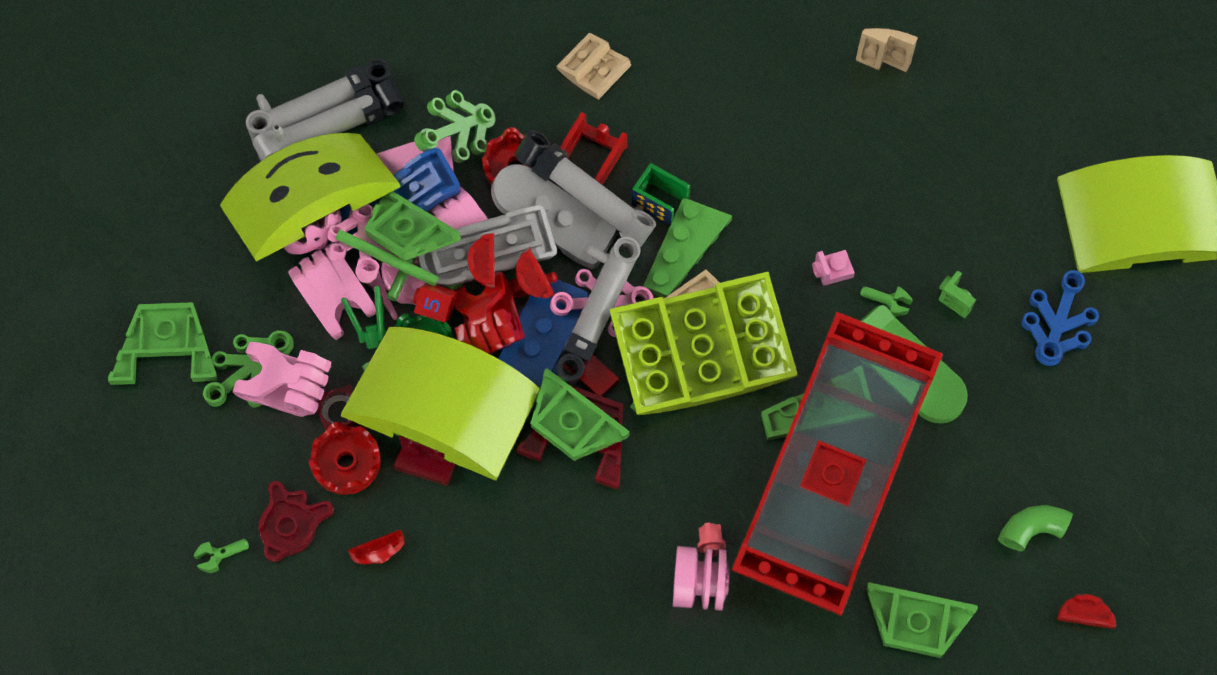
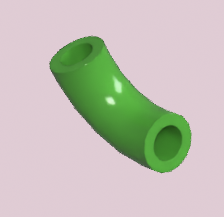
(1032, 521)

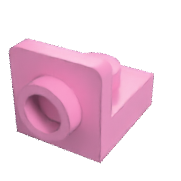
(832, 267)

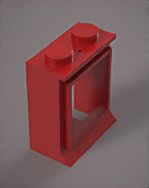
(599, 135)

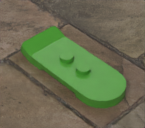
(947, 391)

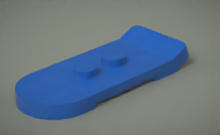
(423, 182)
(543, 333)

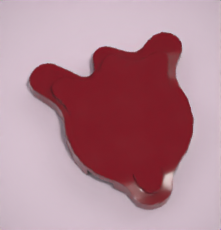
(289, 522)

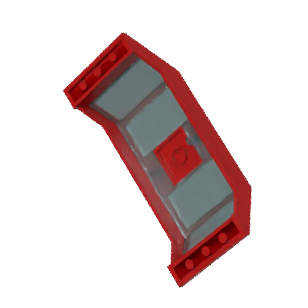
(837, 463)

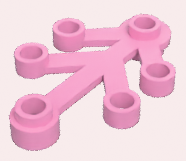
(366, 268)
(579, 303)

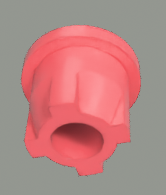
(711, 538)

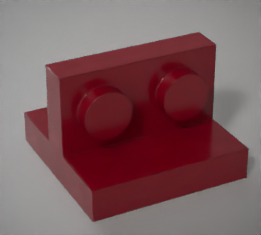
(423, 462)

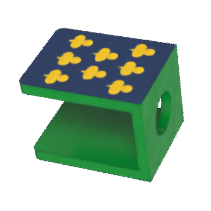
(665, 182)

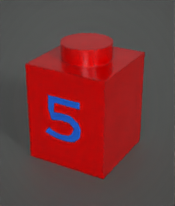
(435, 302)

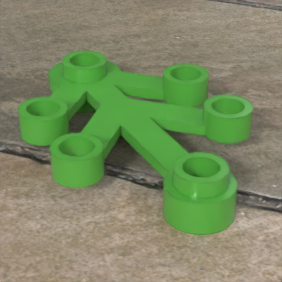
(480, 116)
(249, 367)

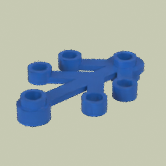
(1059, 323)

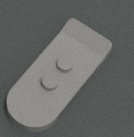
(570, 221)
(512, 236)

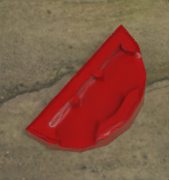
(482, 260)
(531, 276)
(379, 549)
(1087, 610)

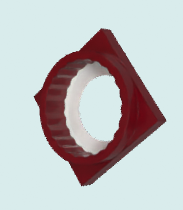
(328, 399)

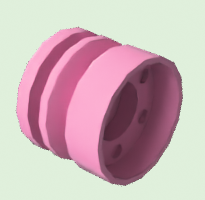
(700, 578)

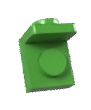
(954, 297)

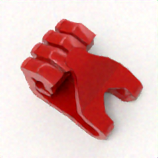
(489, 317)

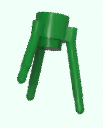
(374, 332)

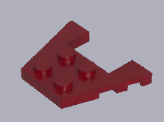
(609, 469)

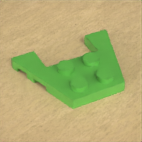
(164, 331)

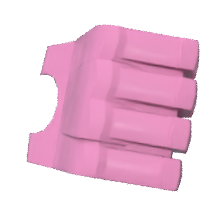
(458, 211)
(325, 284)
(285, 381)

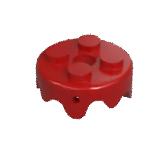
(501, 153)
(342, 441)

